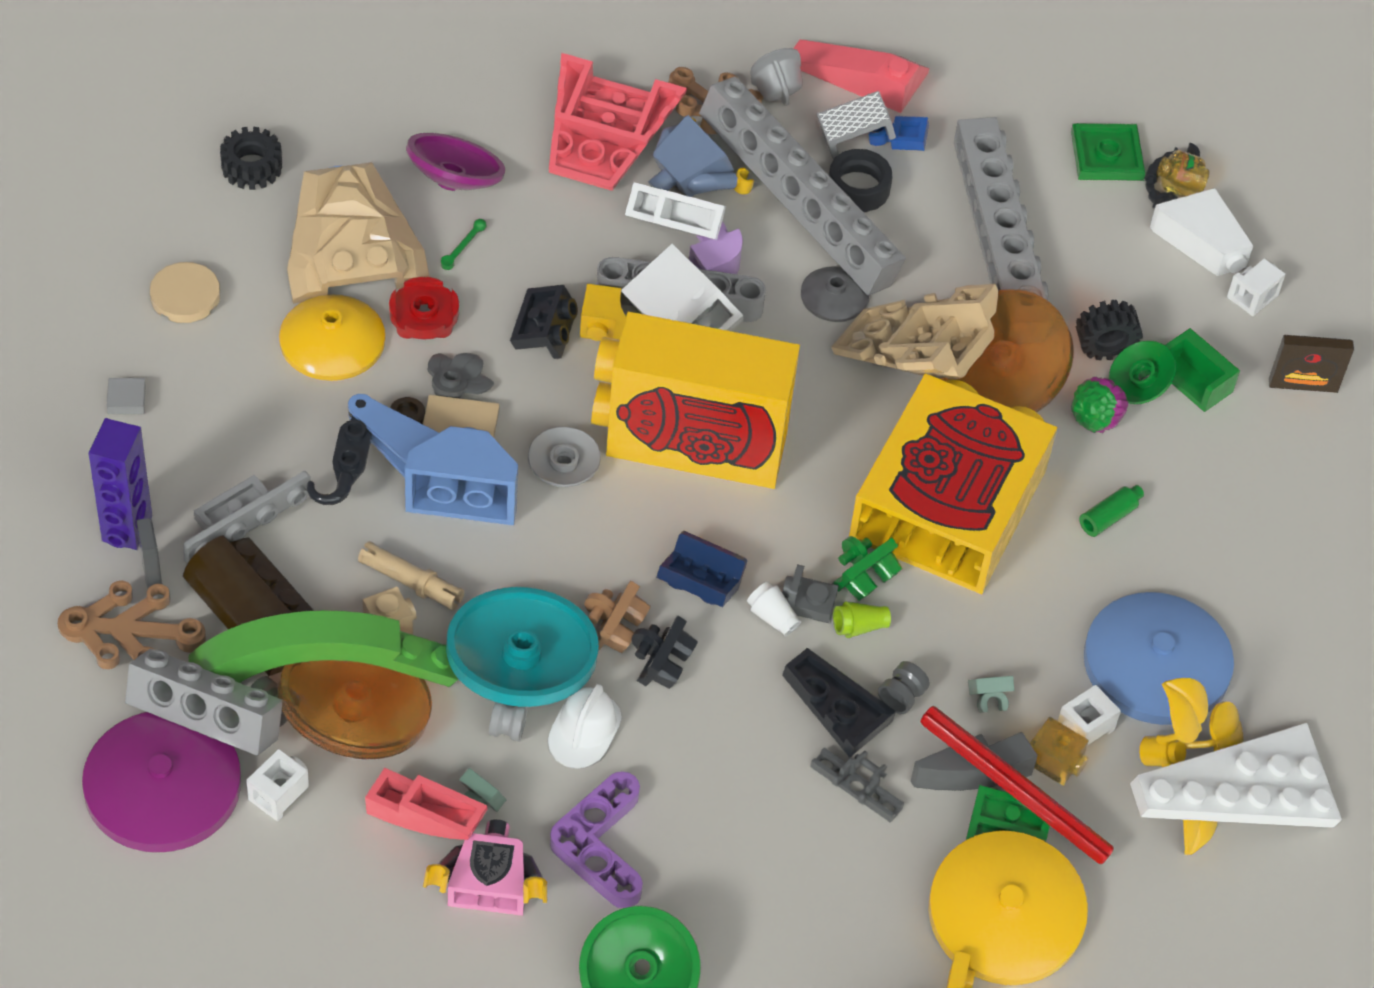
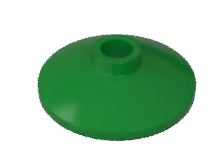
(1138, 362)

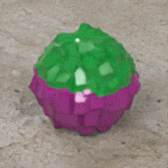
(1099, 404)

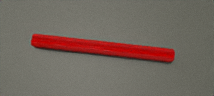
(1017, 785)

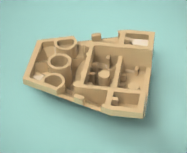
(350, 233)
(926, 338)

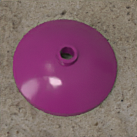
(454, 161)

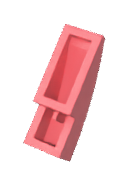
(423, 806)

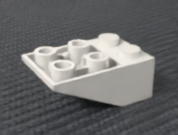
(680, 292)

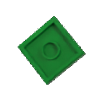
(1107, 152)

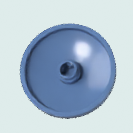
(1152, 640)

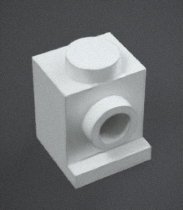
(1256, 286)
(1090, 714)
(265, 784)

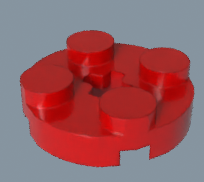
(428, 324)

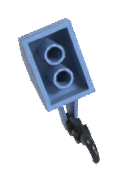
(445, 473)

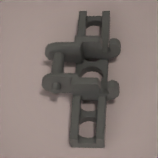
(849, 769)

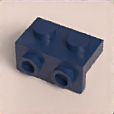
(703, 569)

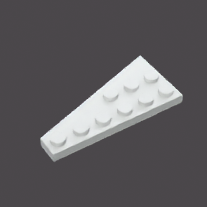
(1256, 781)

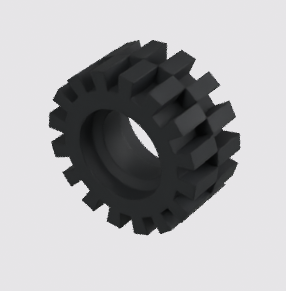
(251, 144)
(1108, 329)

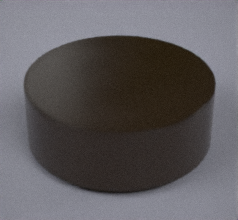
(410, 407)

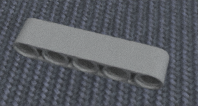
(742, 291)

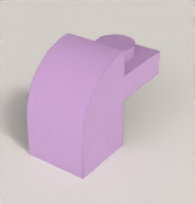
(718, 254)

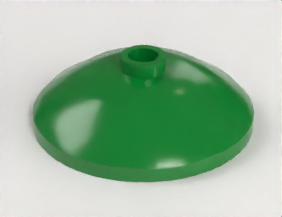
(636, 934)

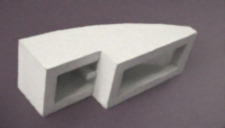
(675, 211)

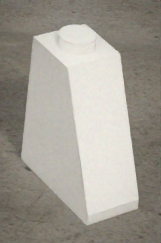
(1204, 231)

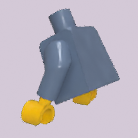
(695, 162)

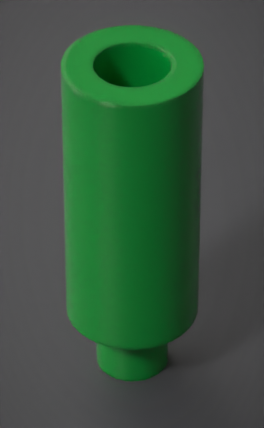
(1111, 510)

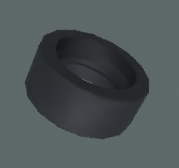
(869, 163)

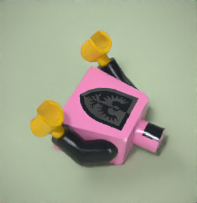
(489, 873)

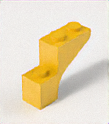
(602, 313)

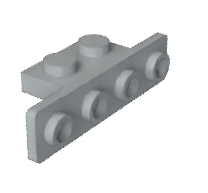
(244, 509)

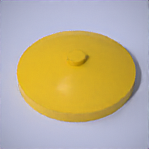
(1008, 906)

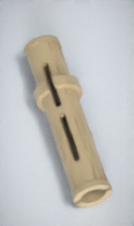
(423, 582)

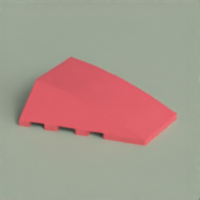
(604, 123)

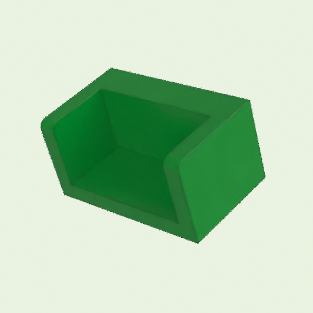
(1201, 370)

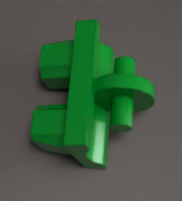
(856, 577)

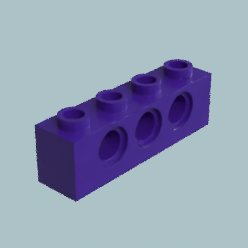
(120, 482)

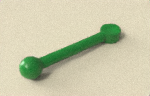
(447, 261)

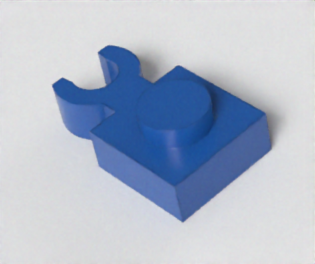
(909, 133)

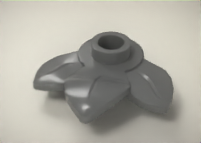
(458, 375)

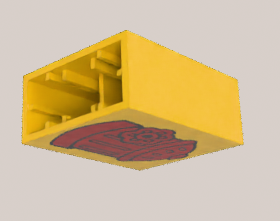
(696, 398)
(953, 481)

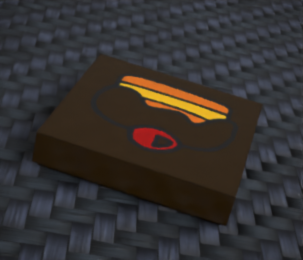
(1311, 363)

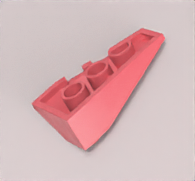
(863, 71)

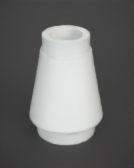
(773, 608)

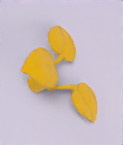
(1187, 711)

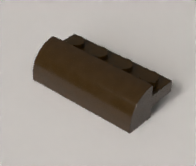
(241, 584)

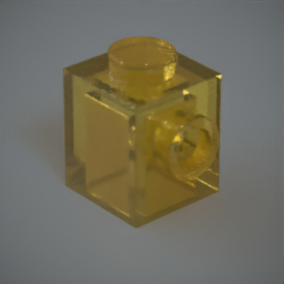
(1059, 751)

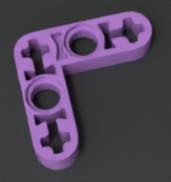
(588, 842)

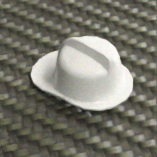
(584, 728)

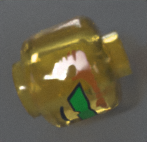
(1183, 173)

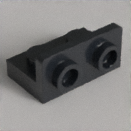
(545, 320)

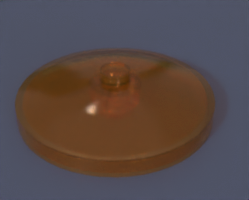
(1028, 354)
(355, 707)

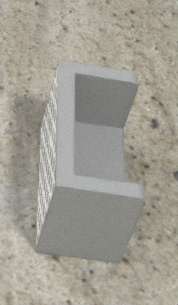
(854, 120)

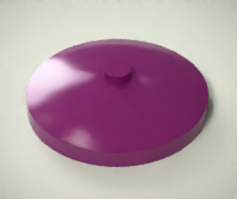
(160, 784)

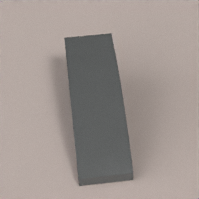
(952, 772)

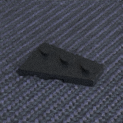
(838, 702)

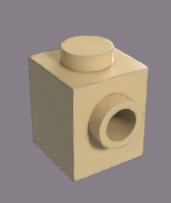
(393, 606)

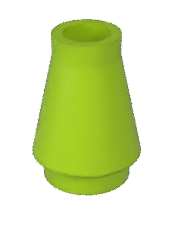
(857, 619)

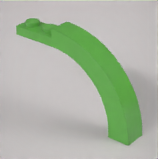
(320, 637)

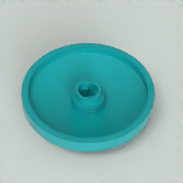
(522, 646)

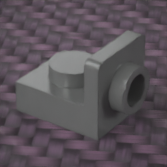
(810, 597)

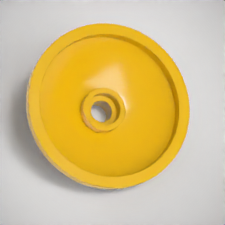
(335, 348)

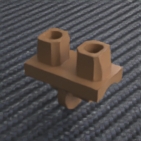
(625, 605)

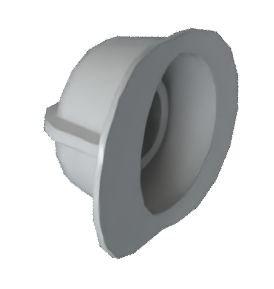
(778, 74)

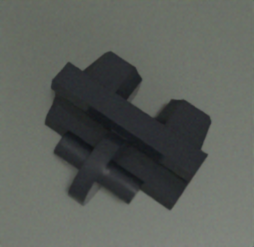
(673, 641)

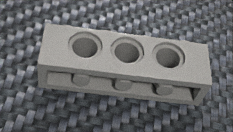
(204, 701)

